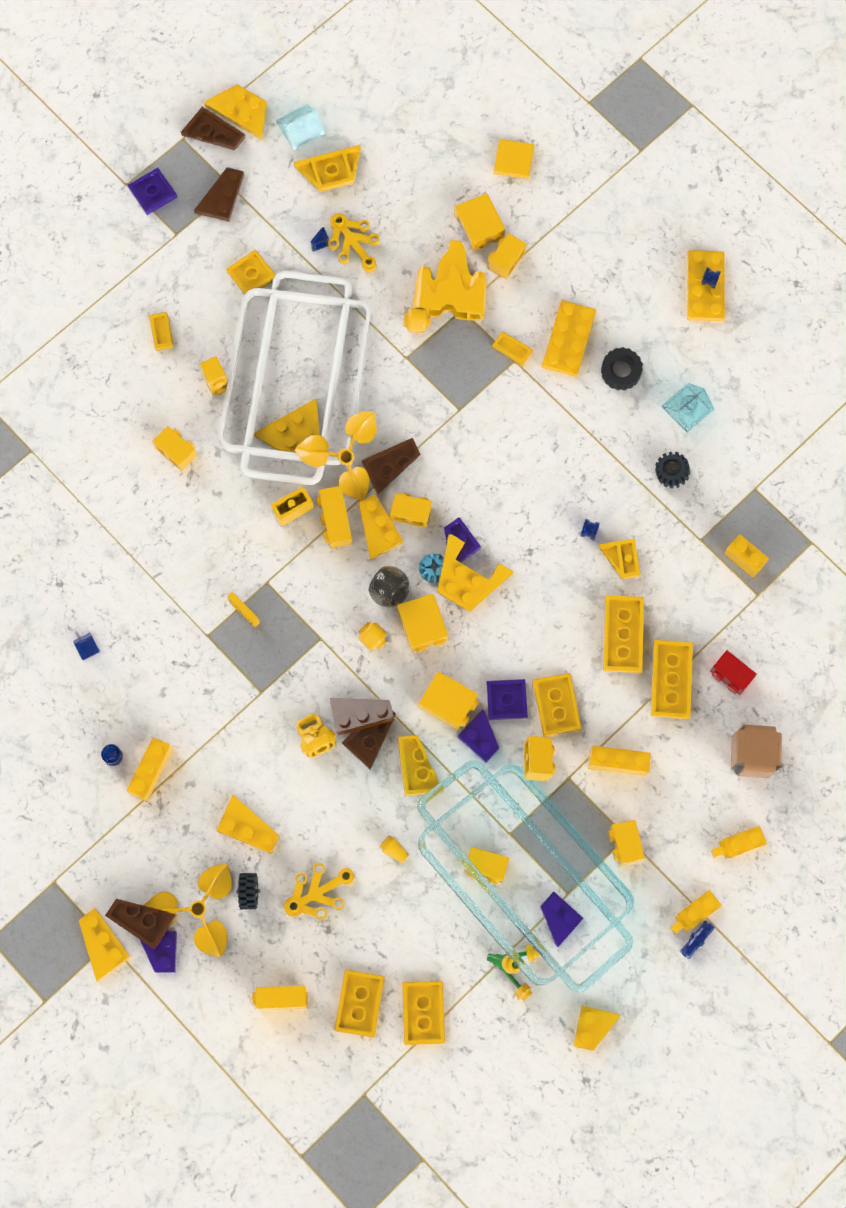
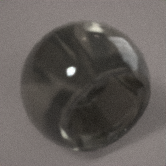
(389, 587)

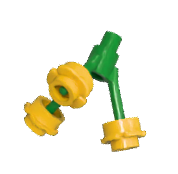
(507, 965)

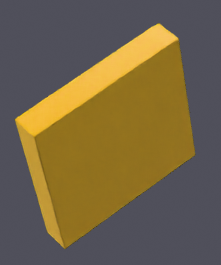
(514, 158)
(251, 272)

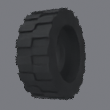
(628, 356)

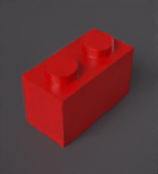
(732, 673)

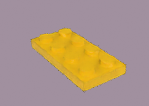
(702, 300)
(569, 338)
(623, 634)
(671, 679)

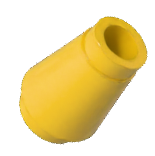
(394, 849)

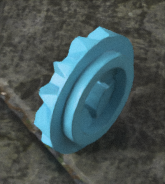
(428, 574)

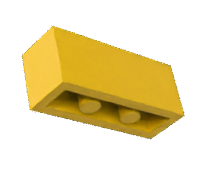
(334, 517)
(619, 760)
(149, 769)

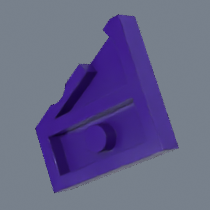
(480, 737)
(559, 917)

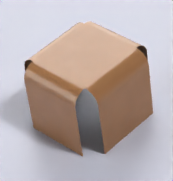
(758, 749)

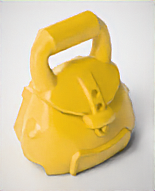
(316, 738)

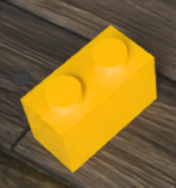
(507, 255)
(214, 376)
(175, 448)
(292, 506)
(411, 510)
(746, 556)
(538, 758)
(626, 842)
(489, 864)

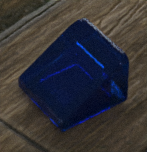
(320, 240)
(86, 646)

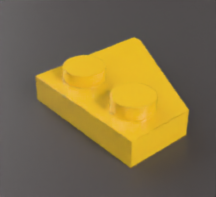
(622, 557)
(593, 1027)

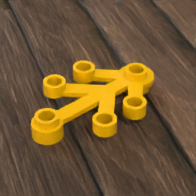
(353, 240)
(316, 894)

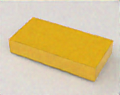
(161, 331)
(512, 348)
(243, 609)

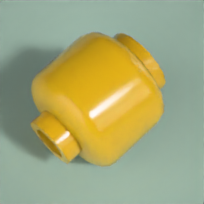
(416, 320)
(372, 635)

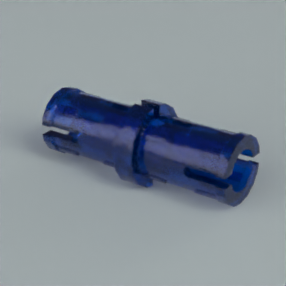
(697, 939)

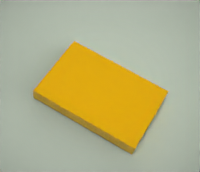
(556, 704)
(359, 1003)
(423, 1013)

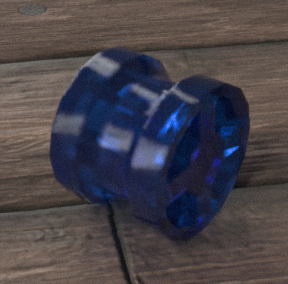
(710, 277)
(590, 529)
(109, 752)

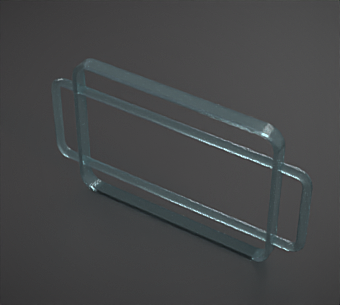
(575, 835)

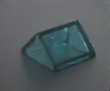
(300, 126)
(689, 406)

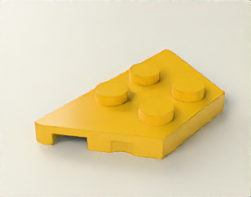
(240, 108)
(331, 169)
(291, 429)

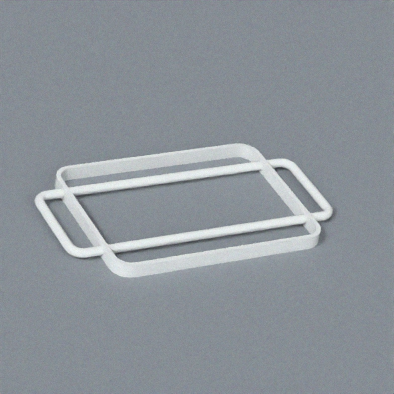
(275, 294)

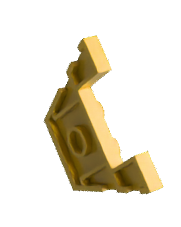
(463, 584)

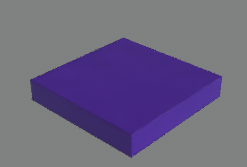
(152, 191)
(507, 699)

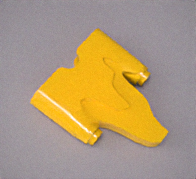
(453, 288)

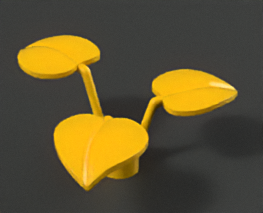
(314, 453)
(216, 882)

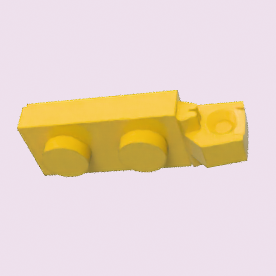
(740, 843)
(696, 912)

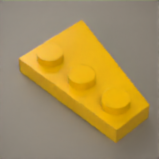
(378, 527)
(415, 767)
(247, 827)
(102, 945)

